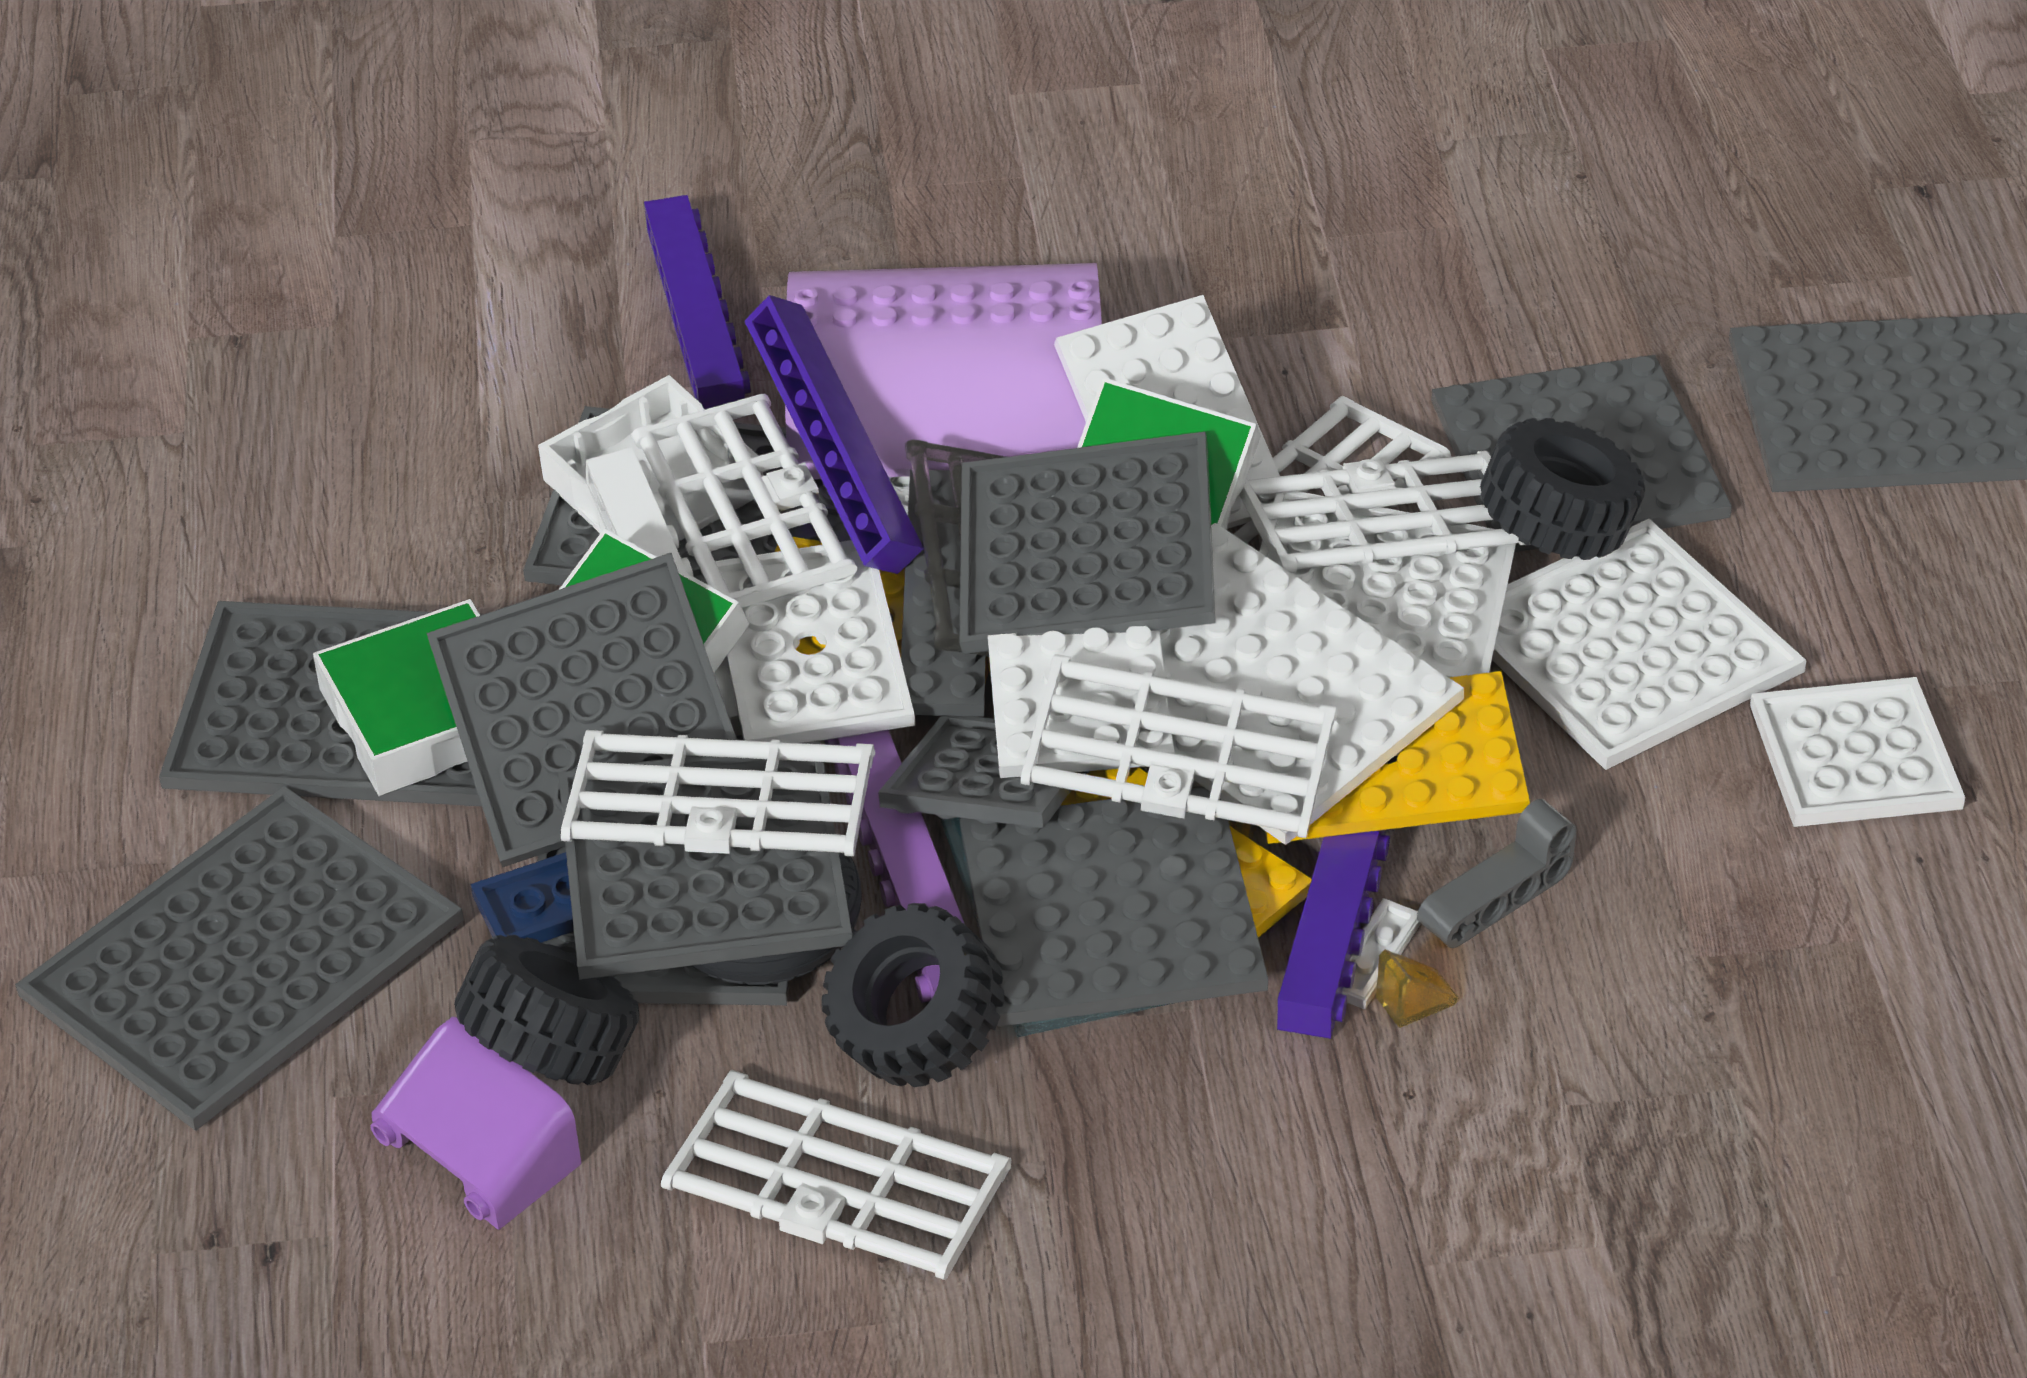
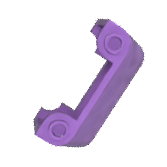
(481, 1122)

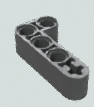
(1504, 880)

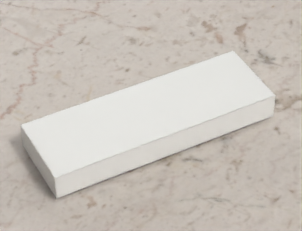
(1389, 929)

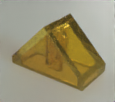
(1411, 989)

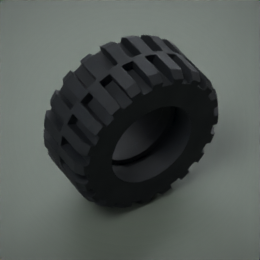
(1562, 488)
(538, 1013)
(950, 1024)

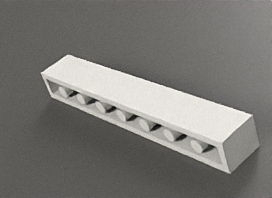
(636, 514)

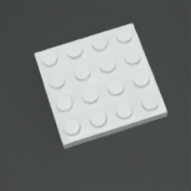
(1020, 677)
(1856, 752)

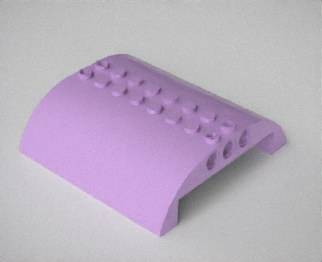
(952, 354)

